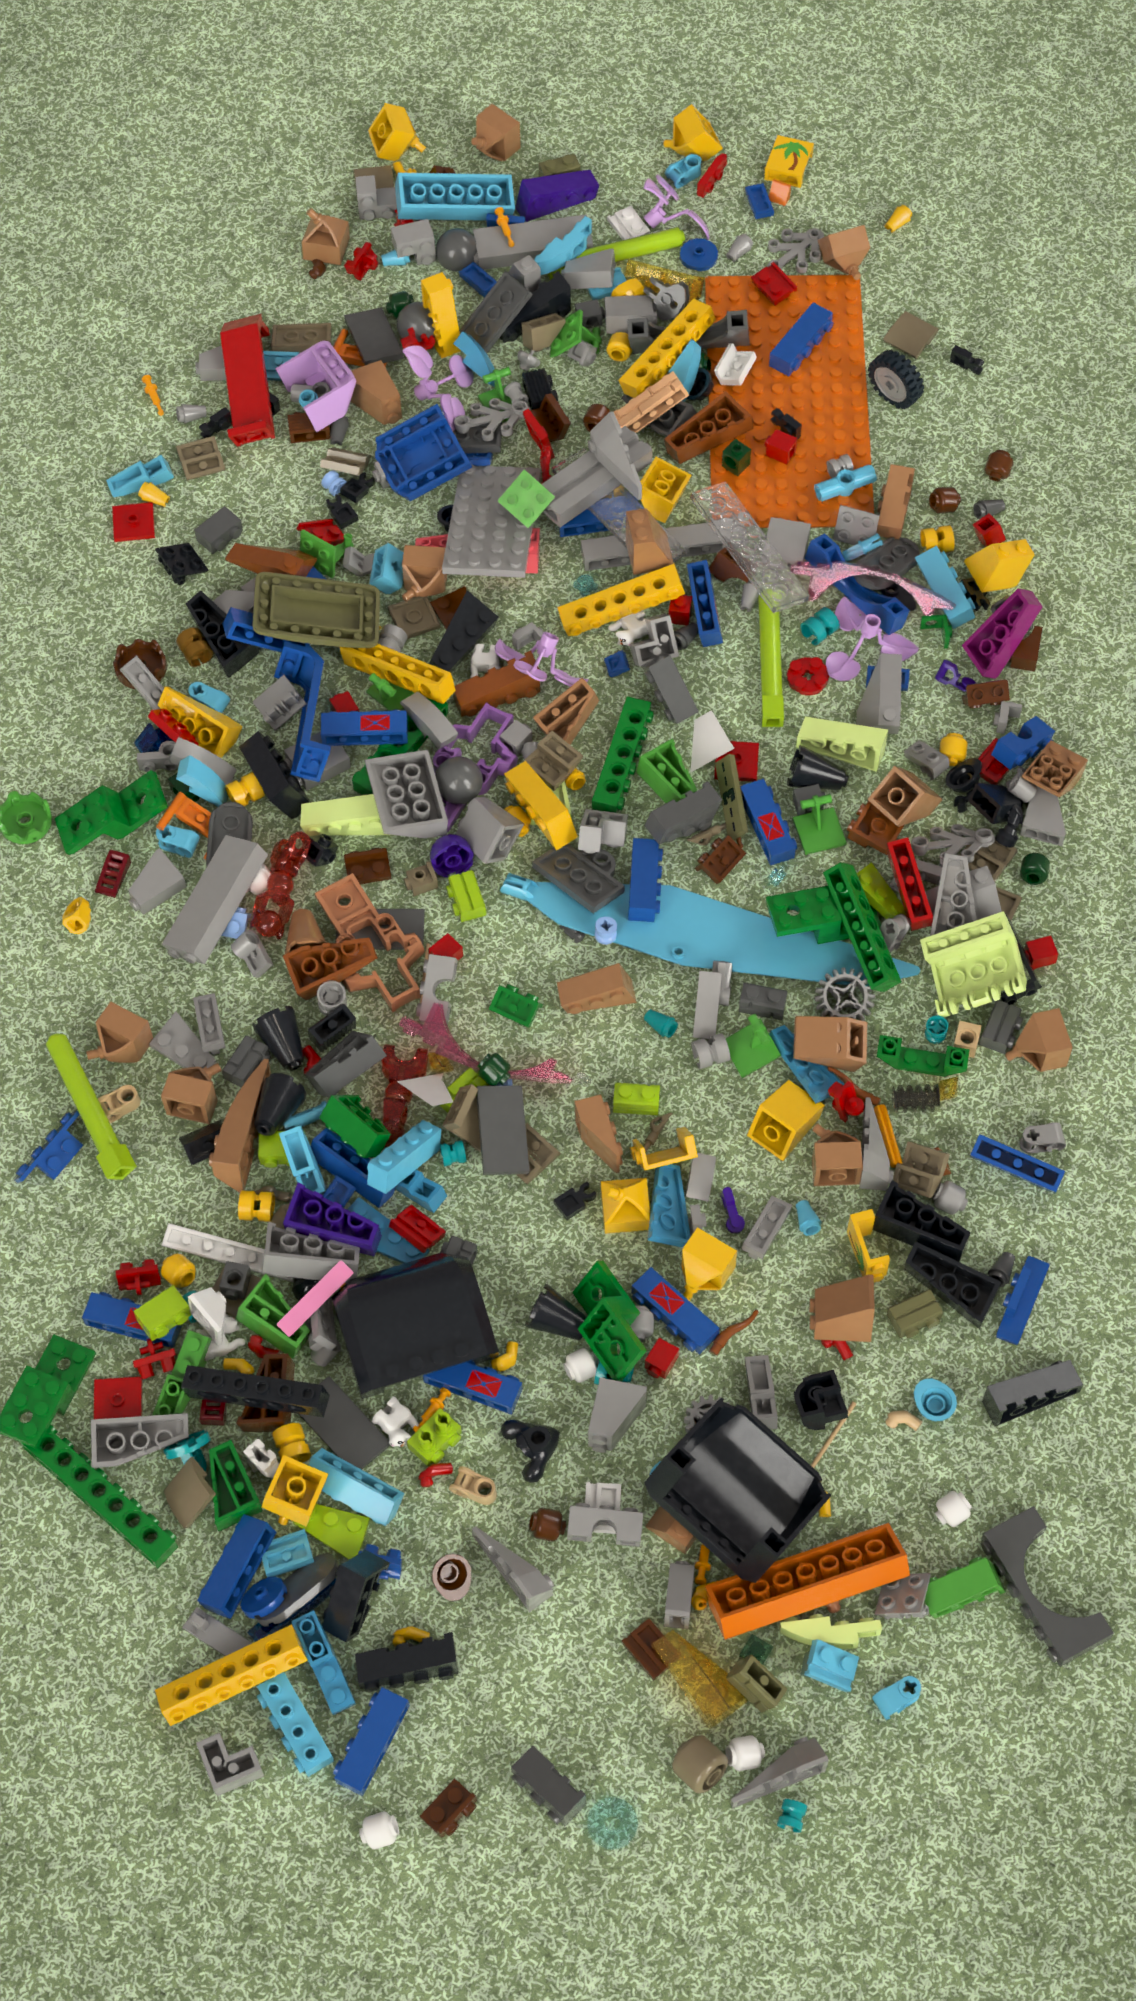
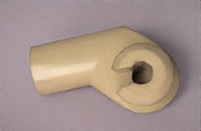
(903, 1416)

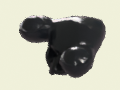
(535, 1442)

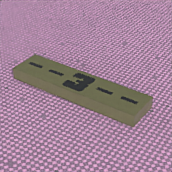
(732, 797)

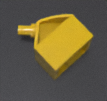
(393, 133)
(693, 135)
(625, 1205)
(706, 1263)
(294, 1491)

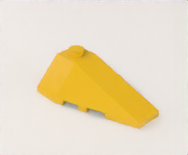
(209, 727)

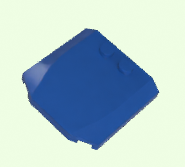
(420, 454)

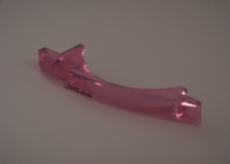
(823, 577)
(437, 1032)

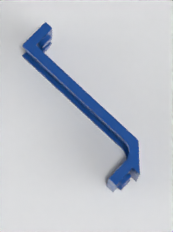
(305, 668)

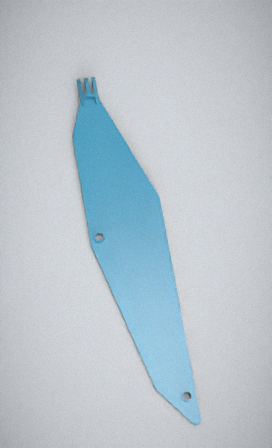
(702, 933)

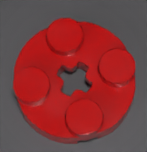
(814, 667)

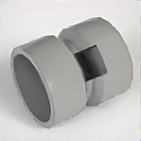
(392, 637)
(330, 997)
(711, 1051)

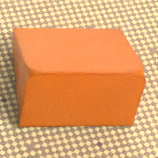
(780, 192)

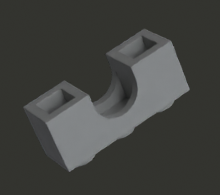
(437, 970)
(625, 1523)

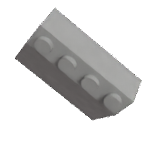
(407, 795)

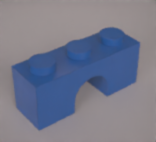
(1015, 750)

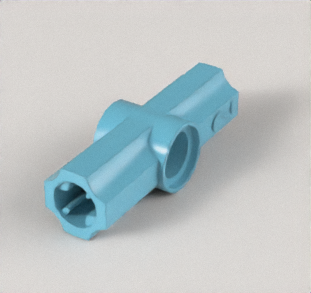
(845, 482)

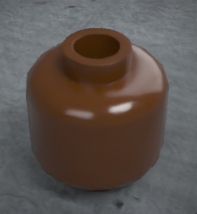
(594, 415)
(998, 465)
(944, 500)
(547, 1524)

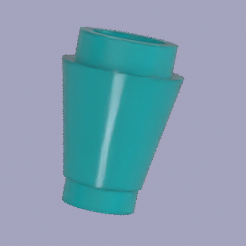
(662, 1023)

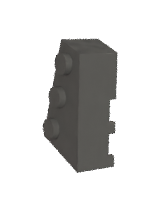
(670, 688)
(685, 816)
(345, 1063)
(548, 1787)

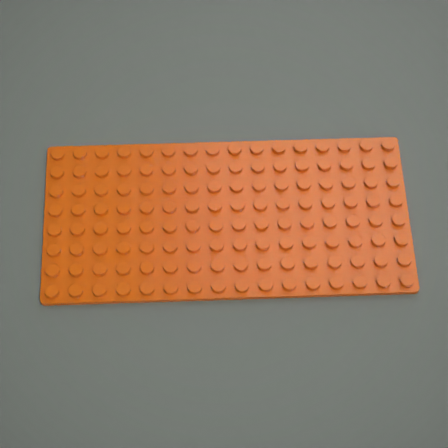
(822, 395)

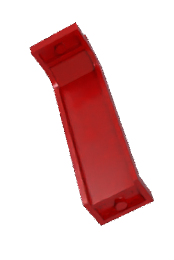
(247, 380)

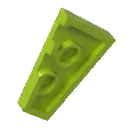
(879, 893)
(337, 1529)

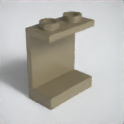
(463, 1117)

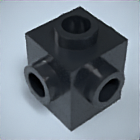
(321, 850)

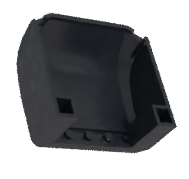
(413, 1321)
(738, 1489)

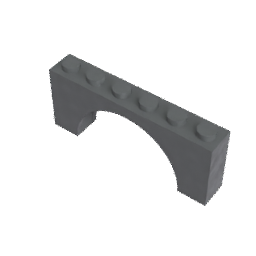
(730, 329)
(1063, 1635)

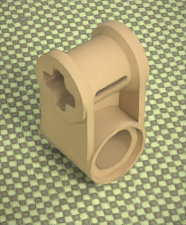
(116, 1102)
(470, 1483)

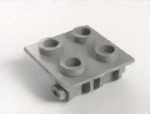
(855, 525)
(279, 702)
(904, 1597)

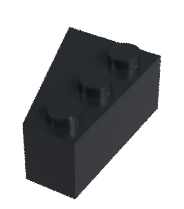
(351, 1594)

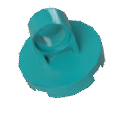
(189, 1448)

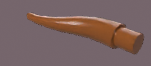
(859, 1092)
(727, 1333)

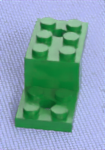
(111, 812)
(816, 914)
(609, 1321)
(45, 1391)

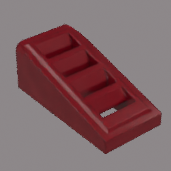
(111, 862)
(212, 1419)

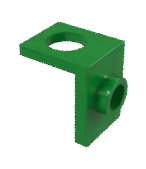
(941, 623)

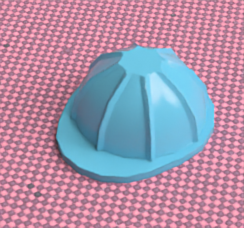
(934, 1399)

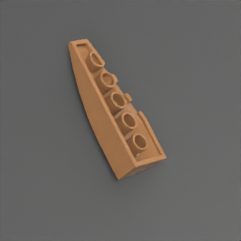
(234, 1144)

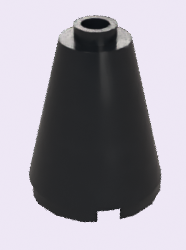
(813, 769)
(282, 1036)
(277, 1102)
(555, 1315)

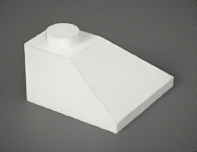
(210, 1312)

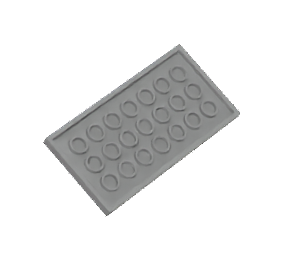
(482, 532)

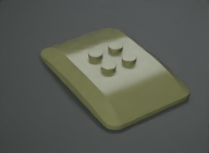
(316, 610)

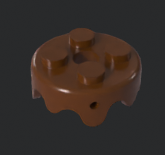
(148, 652)

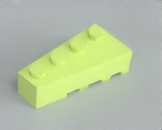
(844, 741)
(342, 817)

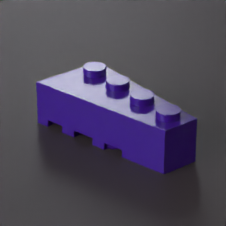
(554, 193)
(330, 1221)

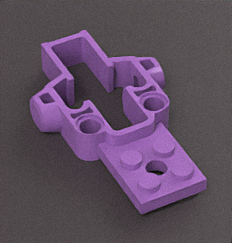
(490, 773)

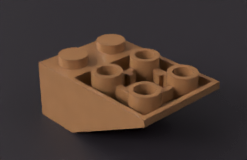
(1056, 769)
(831, 1041)
(598, 1131)

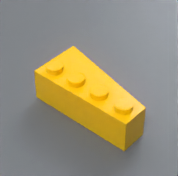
(439, 299)
(541, 804)

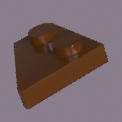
(447, 605)

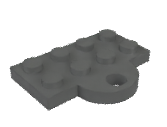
(581, 875)

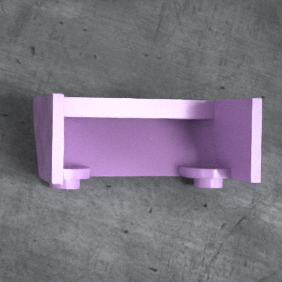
(325, 365)

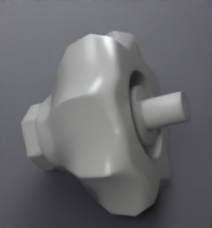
(527, 360)

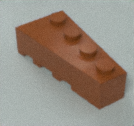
(708, 428)
(496, 687)

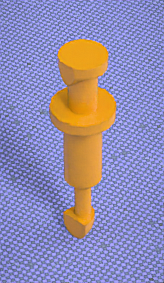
(503, 221)
(151, 389)
(436, 1403)
(702, 1565)

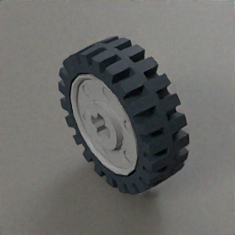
(896, 379)

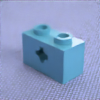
(387, 569)

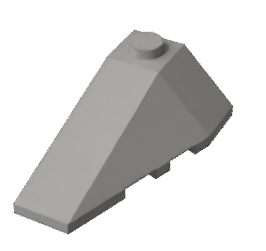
(613, 455)
(882, 697)
(983, 890)
(954, 897)
(874, 1155)
(128, 1438)
(522, 1577)
(796, 1764)

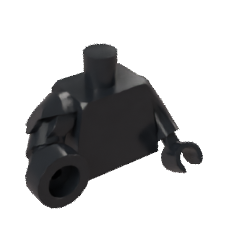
(997, 807)

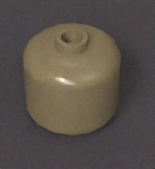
(699, 1764)

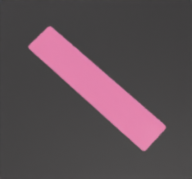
(315, 1298)

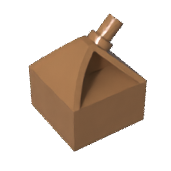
(497, 133)
(325, 238)
(845, 250)
(423, 571)
(122, 1036)
(1043, 1041)
(191, 1093)
(836, 1158)

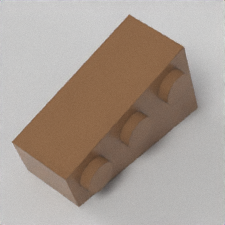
(895, 501)
(568, 711)
(596, 990)

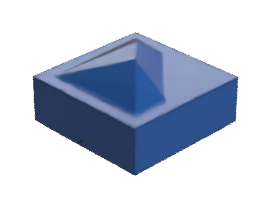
(617, 663)

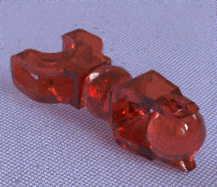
(284, 868)
(396, 1095)

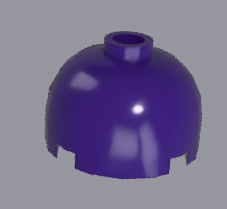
(451, 855)

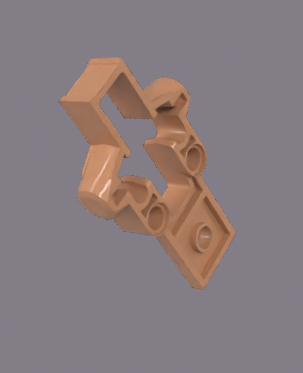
(360, 914)

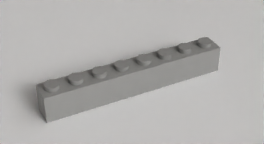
(610, 552)

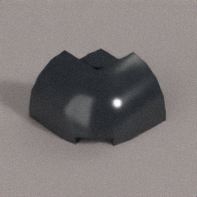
(820, 1400)

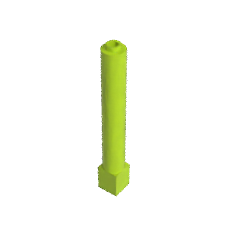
(638, 246)
(771, 669)
(112, 1155)

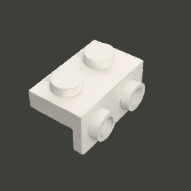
(734, 365)

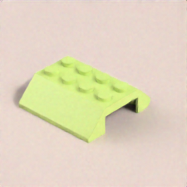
(974, 964)

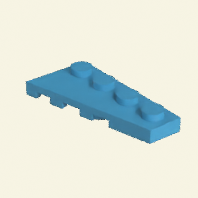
(812, 1076)
(668, 1208)
(391, 1242)

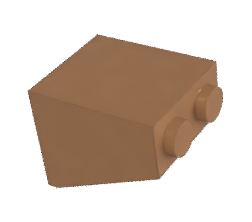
(376, 393)
(646, 542)
(904, 797)
(844, 1310)

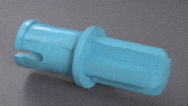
(862, 548)

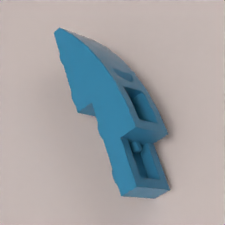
(324, 1662)

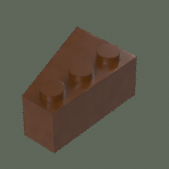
(268, 1420)

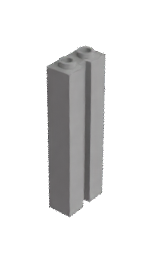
(528, 237)
(589, 481)
(214, 900)

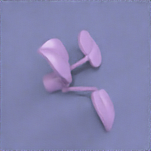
(657, 214)
(421, 363)
(545, 647)
(843, 667)

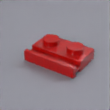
(774, 283)
(324, 530)
(992, 769)
(417, 1228)

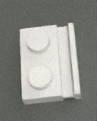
(628, 223)
(603, 1494)

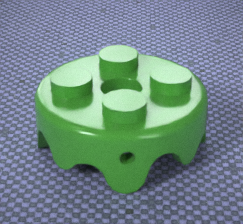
(22, 806)

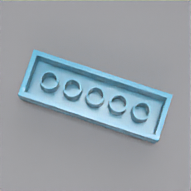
(452, 195)

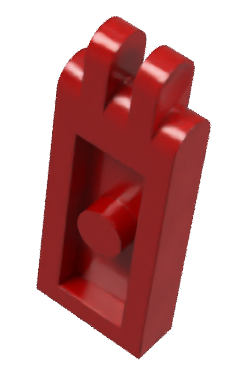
(712, 174)
(170, 726)

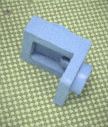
(237, 924)

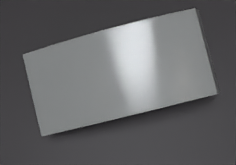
(701, 1177)

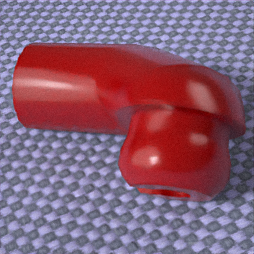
(312, 1057)
(842, 1347)
(259, 1350)
(434, 1470)

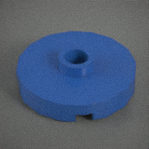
(698, 254)
(263, 1597)

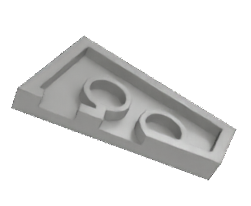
(181, 1045)

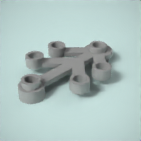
(797, 249)
(493, 416)
(981, 838)

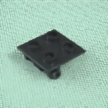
(180, 561)

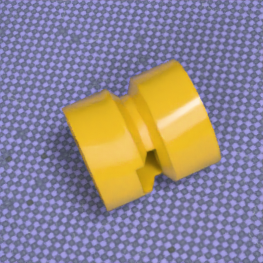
(942, 538)
(245, 790)
(248, 1206)
(291, 1442)

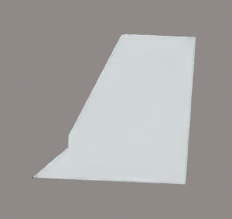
(708, 741)
(429, 1089)

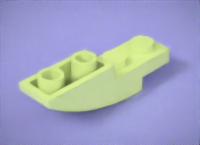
(840, 1635)

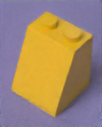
(1000, 565)
(784, 1119)

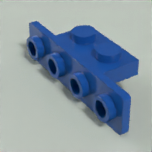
(56, 1152)
(1022, 1300)

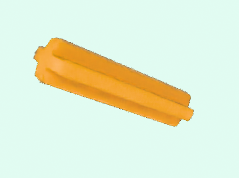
(888, 1135)

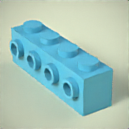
(943, 581)
(403, 1156)
(357, 1488)
(295, 1724)

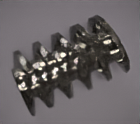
(915, 1098)

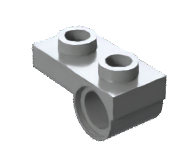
(928, 758)
(157, 760)
(251, 949)

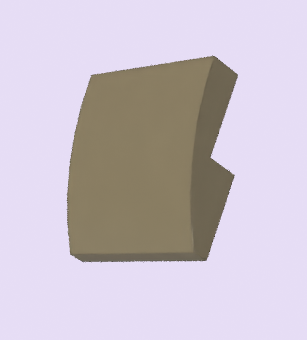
(910, 334)
(200, 458)
(345, 461)
(554, 760)
(994, 856)
(541, 1148)
(921, 1169)
(189, 1493)

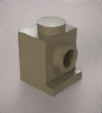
(421, 879)

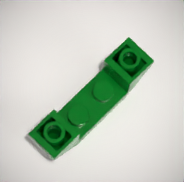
(922, 1061)

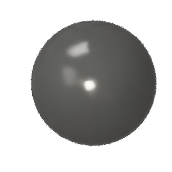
(456, 249)
(415, 316)
(459, 780)

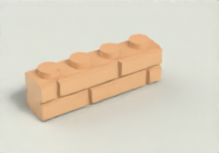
(651, 403)

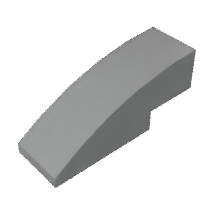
(429, 720)
(185, 748)
(761, 1390)

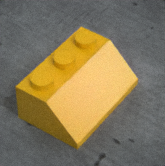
(663, 488)

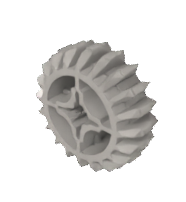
(836, 991)

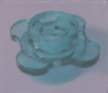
(582, 580)
(776, 876)

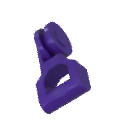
(940, 676)
(735, 1222)

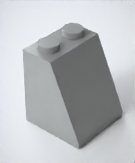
(489, 830)
(613, 1412)

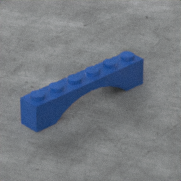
(888, 609)

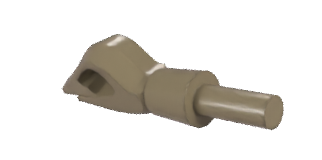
(707, 834)
(652, 1137)
(279, 1195)

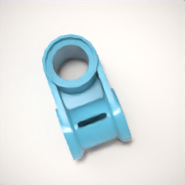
(685, 170)
(209, 696)
(178, 841)
(893, 1697)

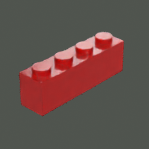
(909, 884)

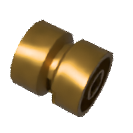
(194, 646)

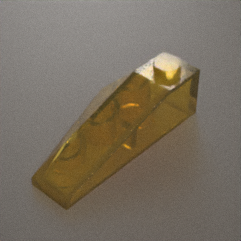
(645, 271)
(699, 1679)

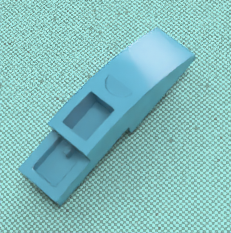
(560, 251)

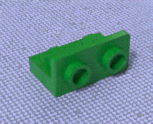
(515, 1005)

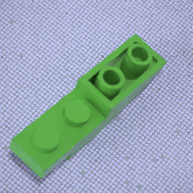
(172, 1397)

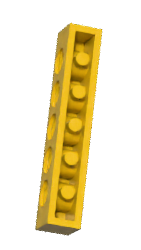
(667, 348)
(611, 597)
(401, 671)
(230, 1675)

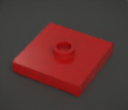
(537, 432)
(133, 522)
(746, 760)
(118, 1397)

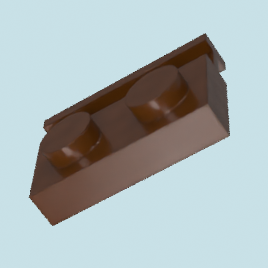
(640, 1647)

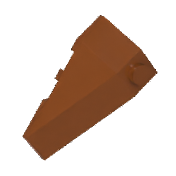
(271, 559)
(317, 964)

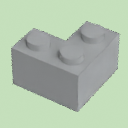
(374, 202)
(415, 239)
(660, 640)
(602, 828)
(228, 1771)

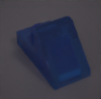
(151, 739)

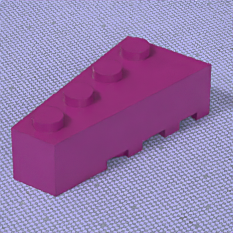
(1002, 632)

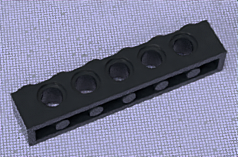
(255, 1391)

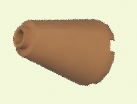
(303, 931)

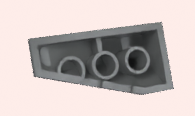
(671, 419)

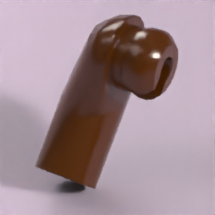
(318, 269)

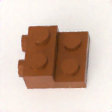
(873, 828)

